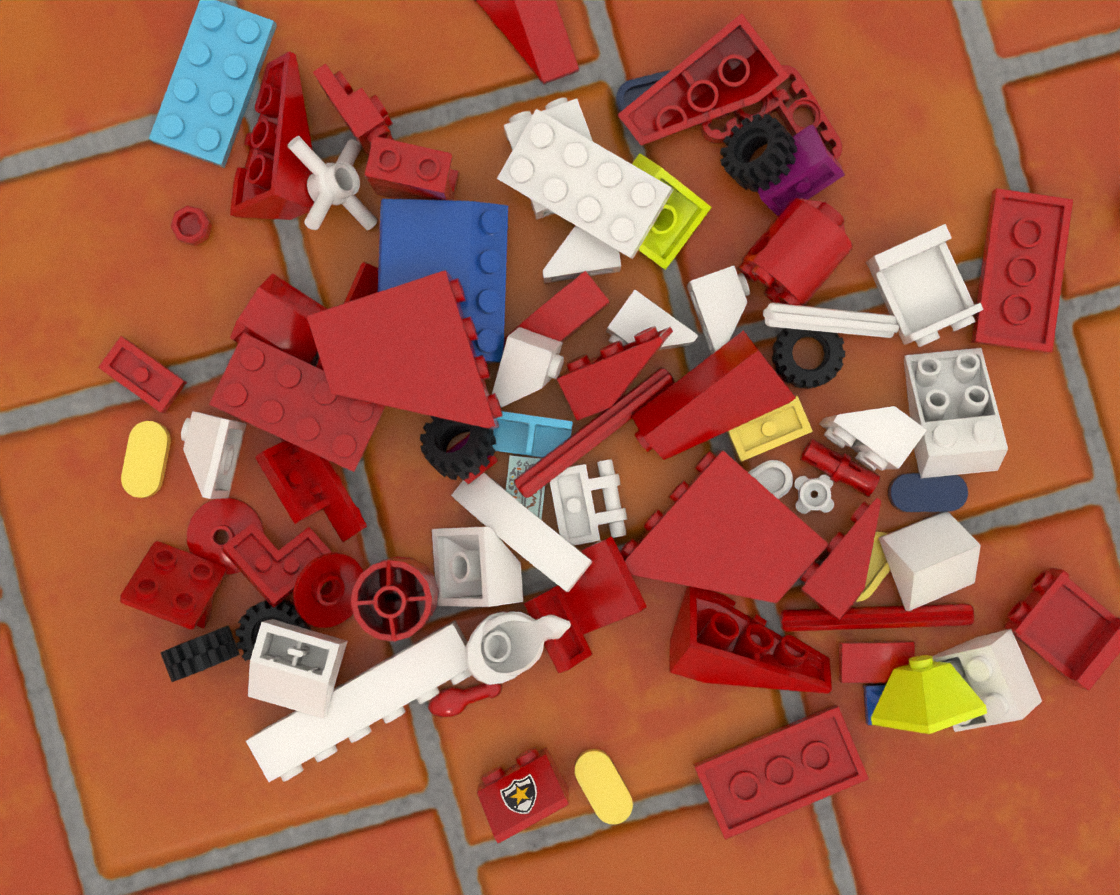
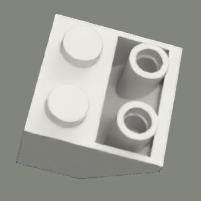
(878, 435)
(295, 667)
(997, 675)

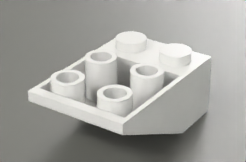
(957, 406)

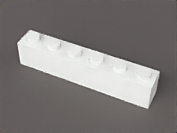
(361, 702)

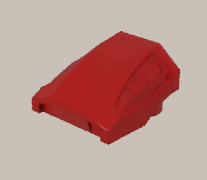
(279, 319)

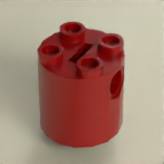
(797, 251)
(394, 617)

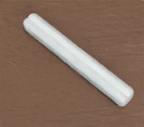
(830, 320)

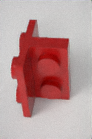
(174, 586)

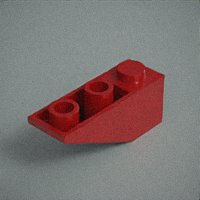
(601, 381)
(843, 574)

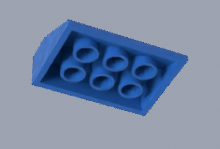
(454, 237)

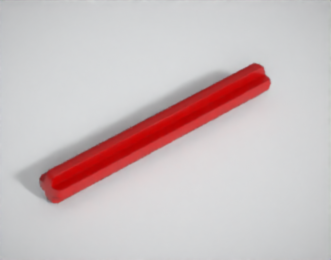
(592, 433)
(878, 618)

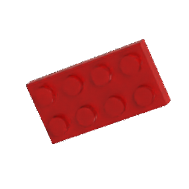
(1022, 270)
(295, 403)
(781, 771)

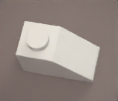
(579, 254)
(719, 304)
(641, 313)
(526, 365)

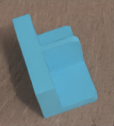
(530, 434)

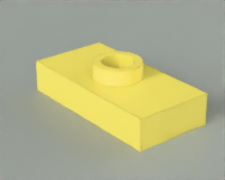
(770, 430)

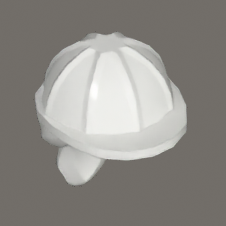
(509, 644)

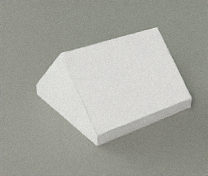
(931, 559)

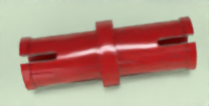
(840, 467)

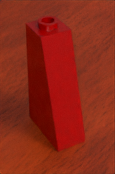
(712, 399)

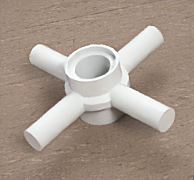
(332, 183)

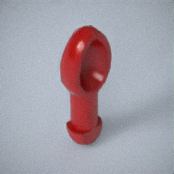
(454, 700)

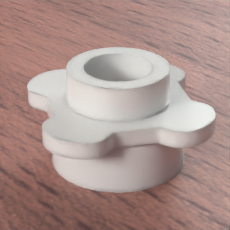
(806, 486)

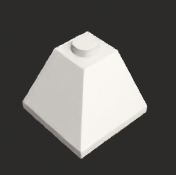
(212, 452)
(475, 568)

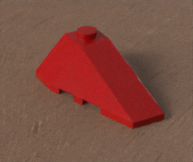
(536, 34)
(714, 80)
(274, 177)
(728, 647)

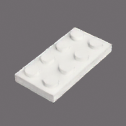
(585, 183)

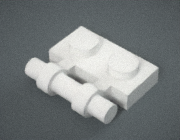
(575, 504)

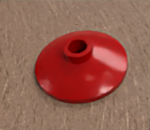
(213, 516)
(333, 603)

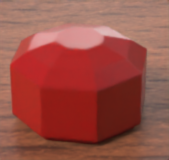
(191, 225)

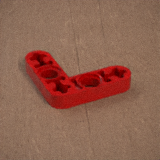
(775, 102)

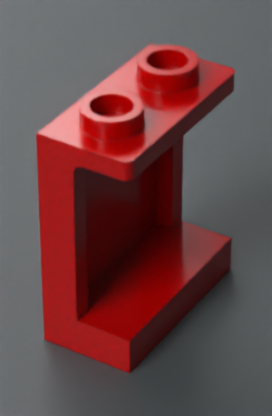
(410, 171)
(1066, 628)

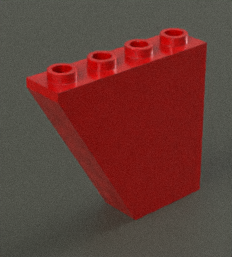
(408, 352)
(725, 536)

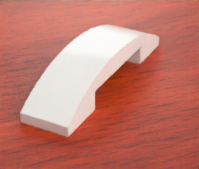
(523, 531)

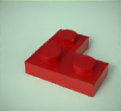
(270, 569)

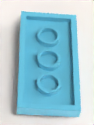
(213, 81)

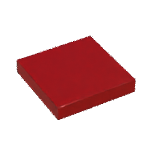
(604, 590)

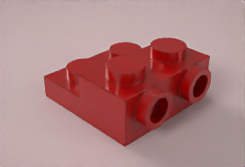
(362, 115)

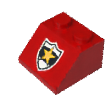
(522, 793)

